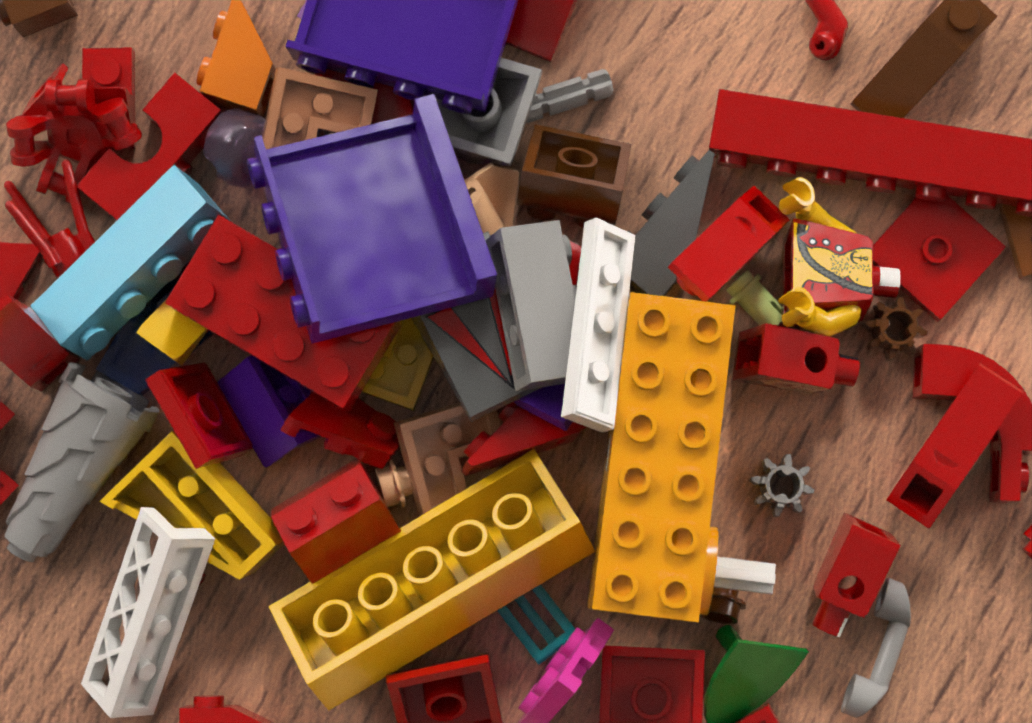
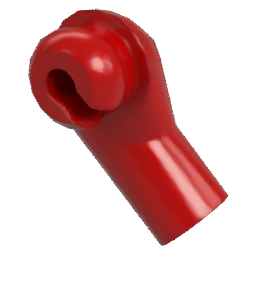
(829, 31)

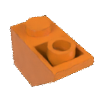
(240, 67)

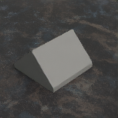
(496, 132)

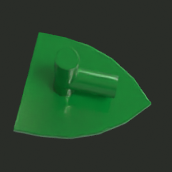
(747, 675)

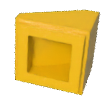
(172, 333)

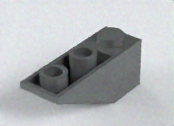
(670, 228)

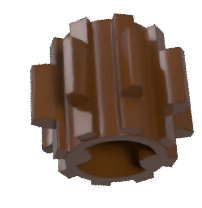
(910, 331)

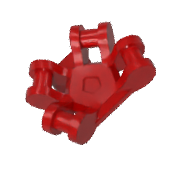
(74, 127)

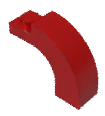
(941, 374)

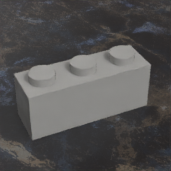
(534, 300)

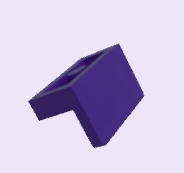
(262, 404)

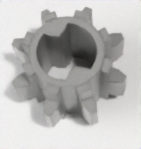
(784, 469)

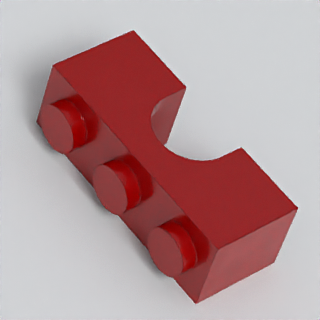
(184, 123)

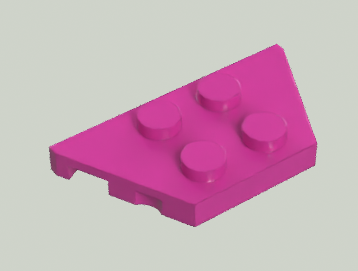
(564, 673)

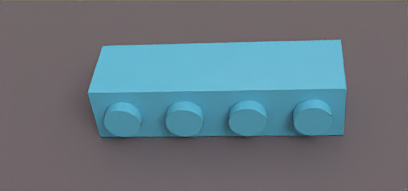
(128, 264)

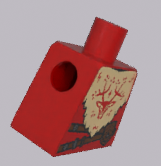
(792, 360)

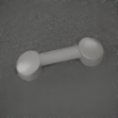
(894, 607)

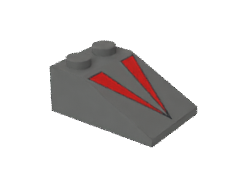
(472, 354)

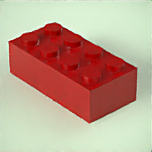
(241, 297)

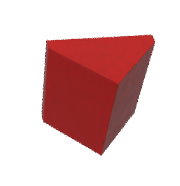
(446, 692)

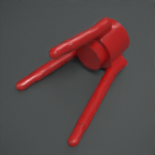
(63, 247)

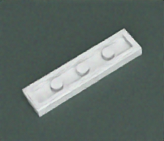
(598, 326)

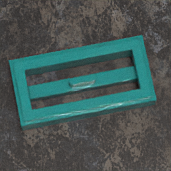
(553, 642)

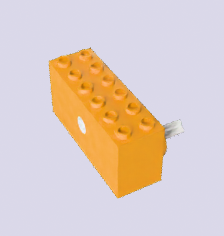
(661, 467)

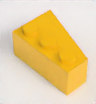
(200, 499)

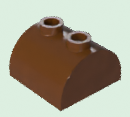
(573, 175)

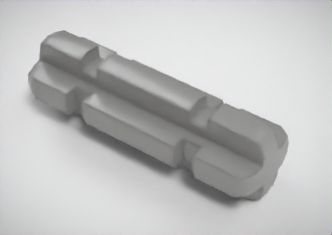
(571, 94)

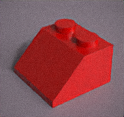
(334, 521)

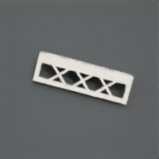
(152, 622)

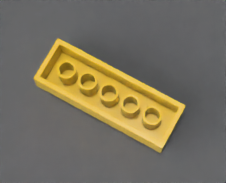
(431, 580)

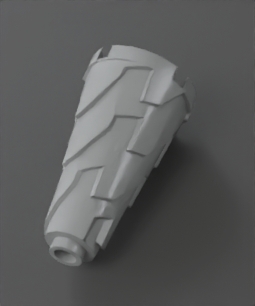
(80, 447)

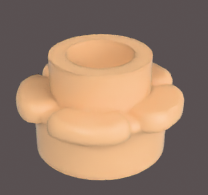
(393, 484)

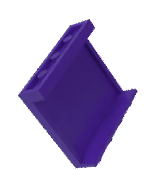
(408, 45)
(373, 224)

